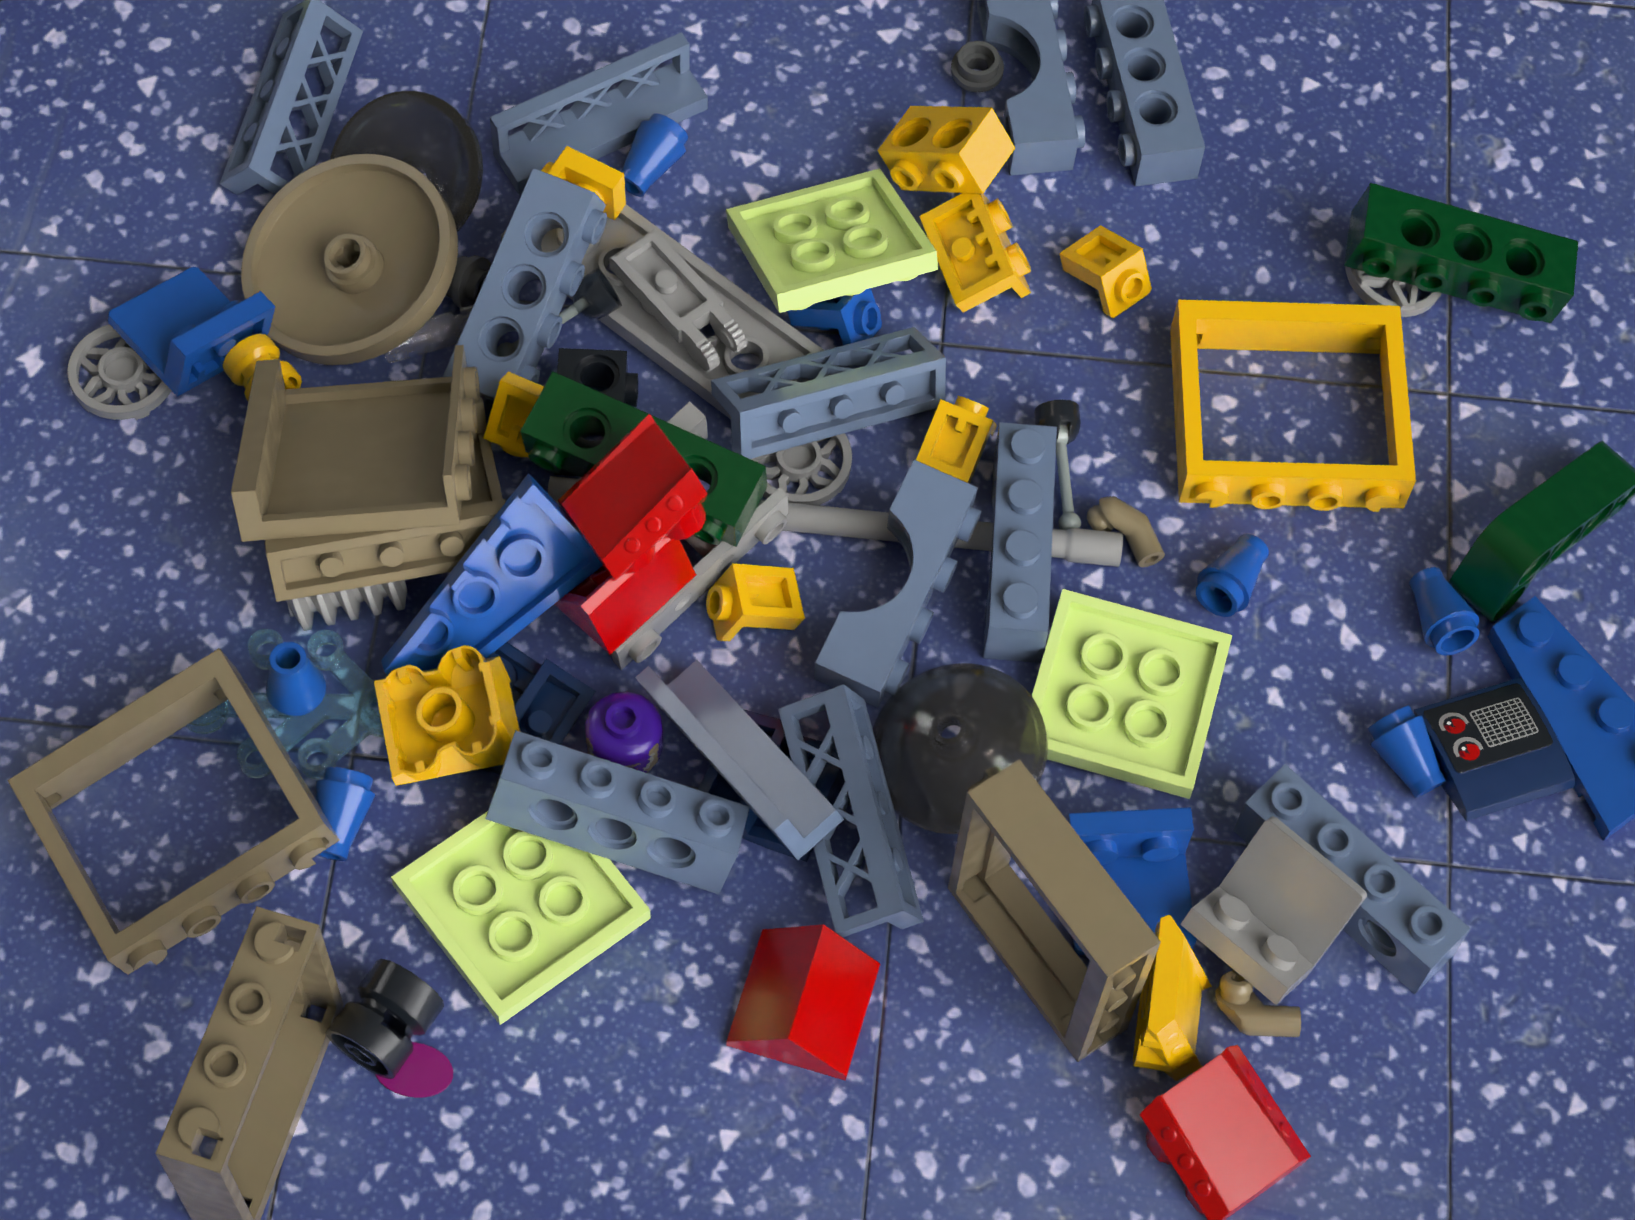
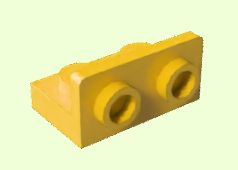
(976, 249)

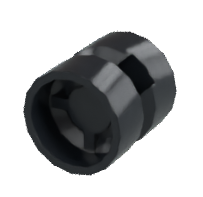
(387, 996)

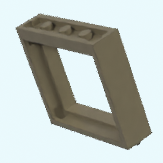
(124, 738)
(1015, 818)
(252, 1070)

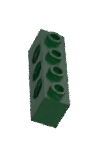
(1461, 253)
(572, 409)

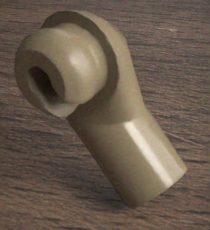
(1134, 524)
(1250, 1015)

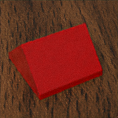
(616, 609)
(804, 999)

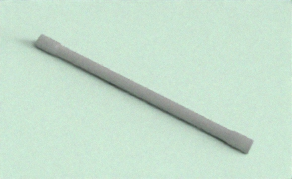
(1072, 544)

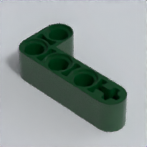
(1542, 529)

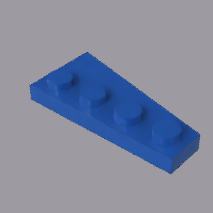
(501, 584)
(1582, 705)

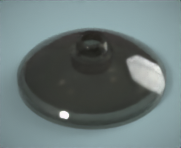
(424, 135)
(931, 772)

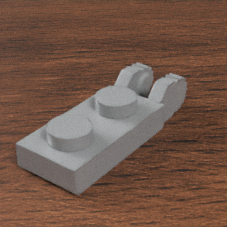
(676, 297)

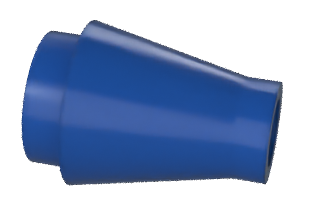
(653, 151)
(1231, 578)
(1443, 614)
(294, 681)
(1407, 749)
(345, 801)

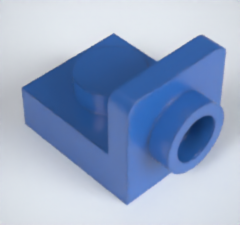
(854, 316)

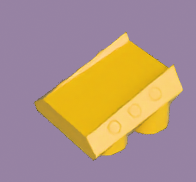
(446, 716)
(1170, 1006)

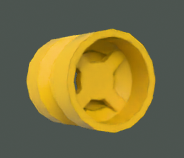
(242, 358)

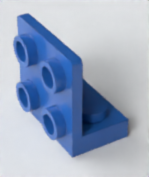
(188, 327)
(1144, 859)

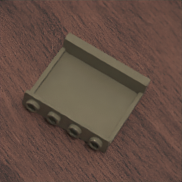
(355, 454)
(358, 560)

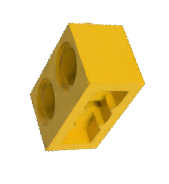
(946, 149)

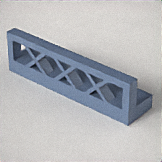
(276, 92)
(598, 119)
(835, 396)
(744, 757)
(872, 810)

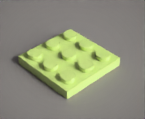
(831, 240)
(1129, 692)
(517, 910)

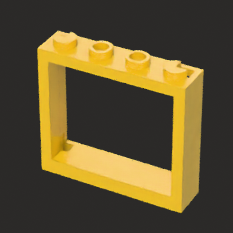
(1296, 329)

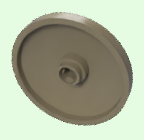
(351, 258)

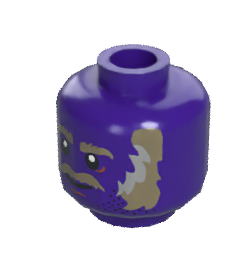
(625, 731)

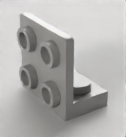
(1275, 910)

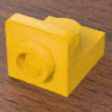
(593, 176)
(1111, 267)
(509, 412)
(957, 438)
(754, 598)

